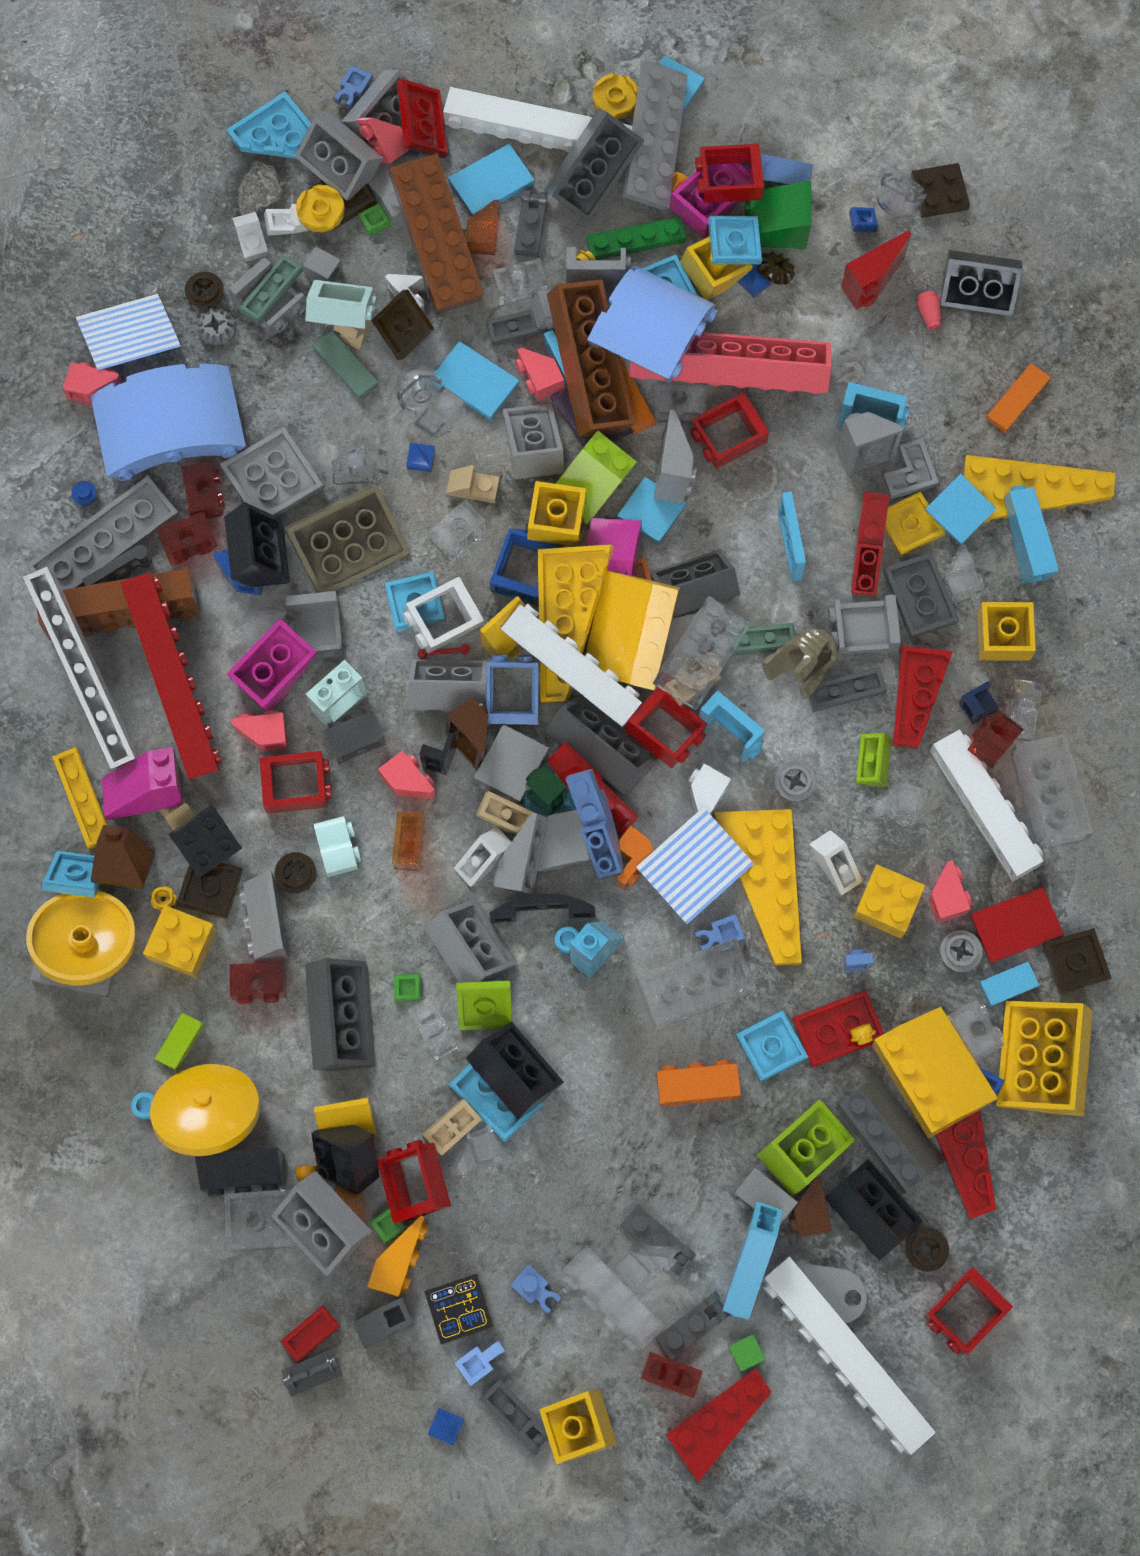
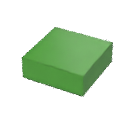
(374, 219)
(407, 988)
(386, 1228)
(746, 1352)

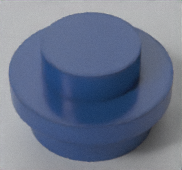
(84, 493)

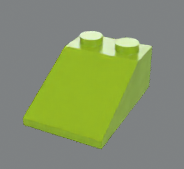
(599, 470)
(806, 1148)

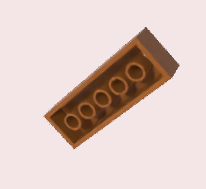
(436, 233)
(591, 373)
(106, 609)

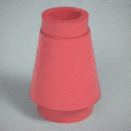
(929, 308)

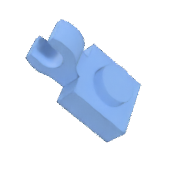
(476, 1364)

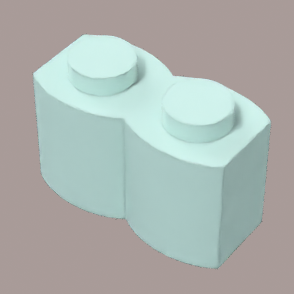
(336, 846)

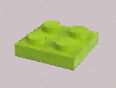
(484, 1005)

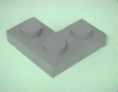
(916, 475)

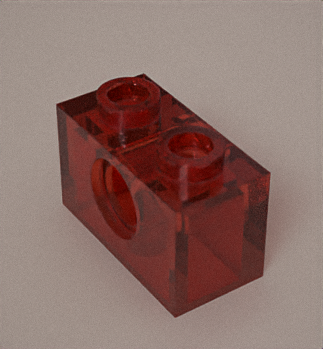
(196, 478)
(193, 526)
(994, 738)
(243, 975)
(671, 1375)

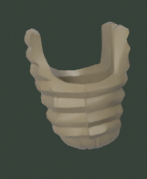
(806, 656)

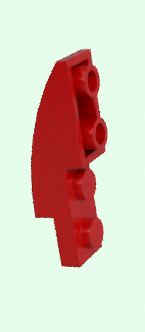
(869, 543)
(567, 762)

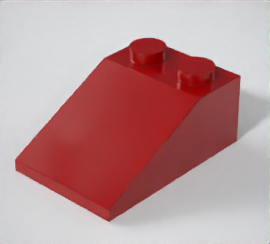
(871, 272)

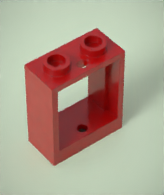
(727, 155)
(749, 417)
(681, 713)
(272, 805)
(395, 1184)
(987, 1292)

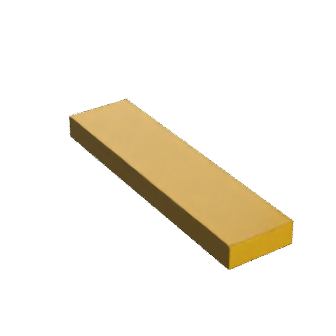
(80, 795)

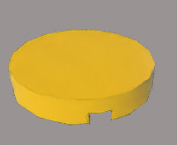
(615, 95)
(320, 208)

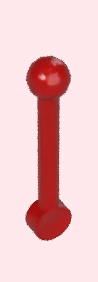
(464, 649)

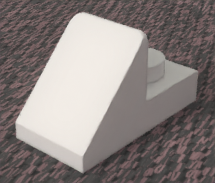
(250, 236)
(396, 283)

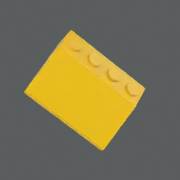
(632, 627)
(1045, 1057)
(934, 1071)

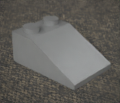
(384, 192)
(533, 441)
(675, 464)

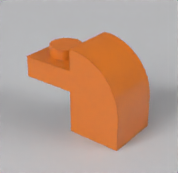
(634, 849)

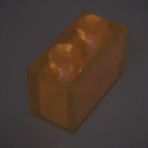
(408, 841)

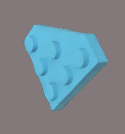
(271, 129)

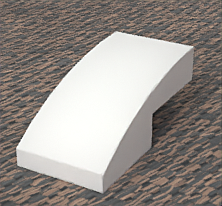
(283, 221)

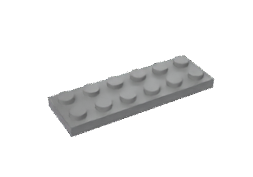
(658, 123)
(107, 534)

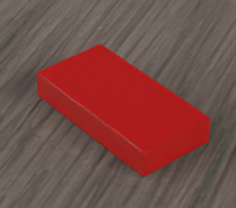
(310, 1334)

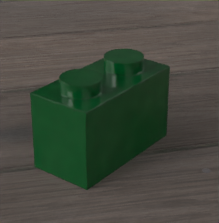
(545, 790)

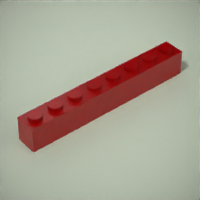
(170, 675)

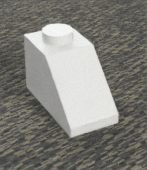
(707, 788)
(482, 856)
(836, 862)

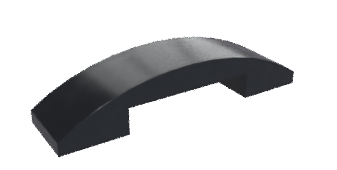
(576, 907)

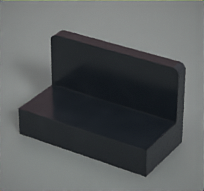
(437, 759)

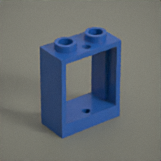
(510, 587)

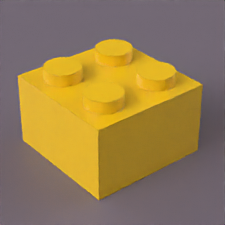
(556, 513)
(1006, 631)
(889, 901)
(180, 941)

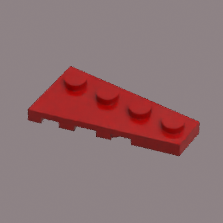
(917, 689)
(968, 1164)
(713, 1427)

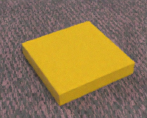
(910, 525)

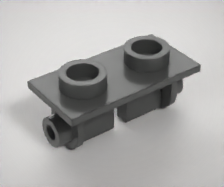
(311, 1372)

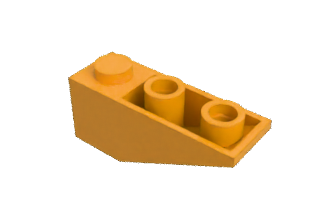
(394, 1264)

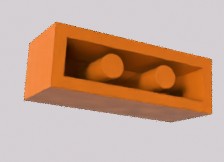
(698, 1083)

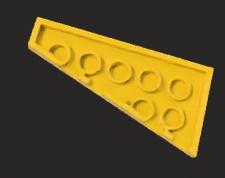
(1053, 484)
(568, 597)
(771, 880)

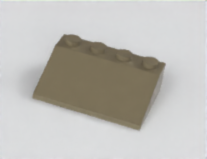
(347, 540)

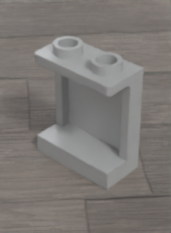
(587, 270)
(287, 308)
(317, 622)
(865, 626)
(509, 764)

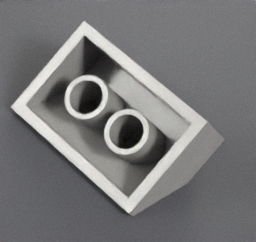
(378, 102)
(338, 155)
(867, 442)
(445, 683)
(264, 919)
(469, 943)
(320, 1223)

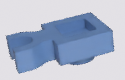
(352, 85)
(721, 932)
(857, 961)
(532, 1286)

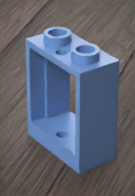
(512, 716)

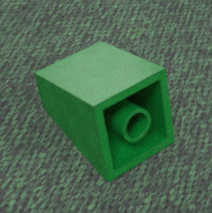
(783, 215)

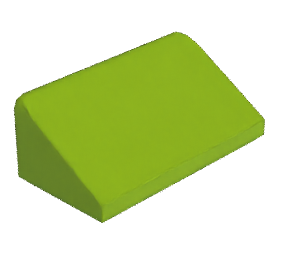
(874, 759)
(180, 1042)

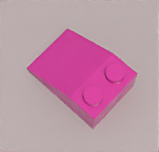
(689, 204)
(623, 536)
(272, 666)
(143, 785)

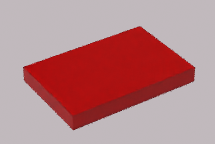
(422, 118)
(1016, 925)
(827, 1029)

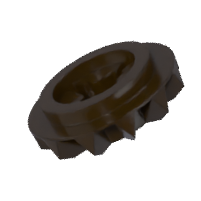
(777, 275)
(204, 280)
(297, 861)
(931, 1237)

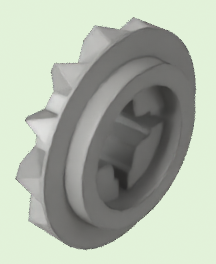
(208, 334)
(790, 770)
(971, 946)

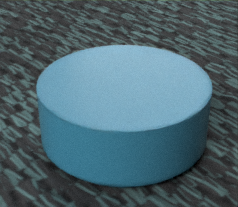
(564, 937)
(141, 1105)

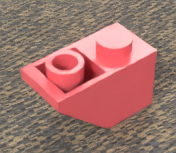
(383, 138)
(541, 373)
(86, 380)
(263, 731)
(405, 779)
(948, 897)

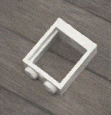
(463, 602)

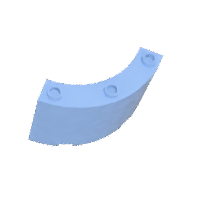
(652, 322)
(167, 418)

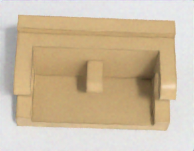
(452, 1126)

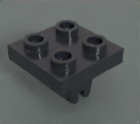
(205, 841)

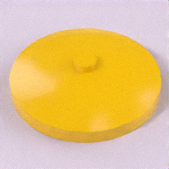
(81, 938)
(205, 1110)

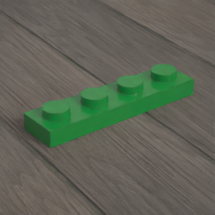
(637, 238)

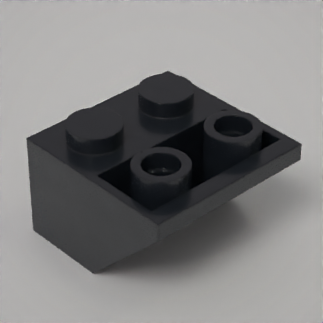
(346, 1157)

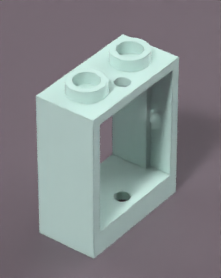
(340, 304)
(336, 700)

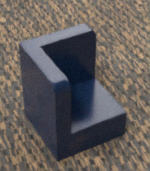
(978, 703)

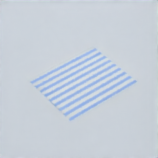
(128, 332)
(695, 865)

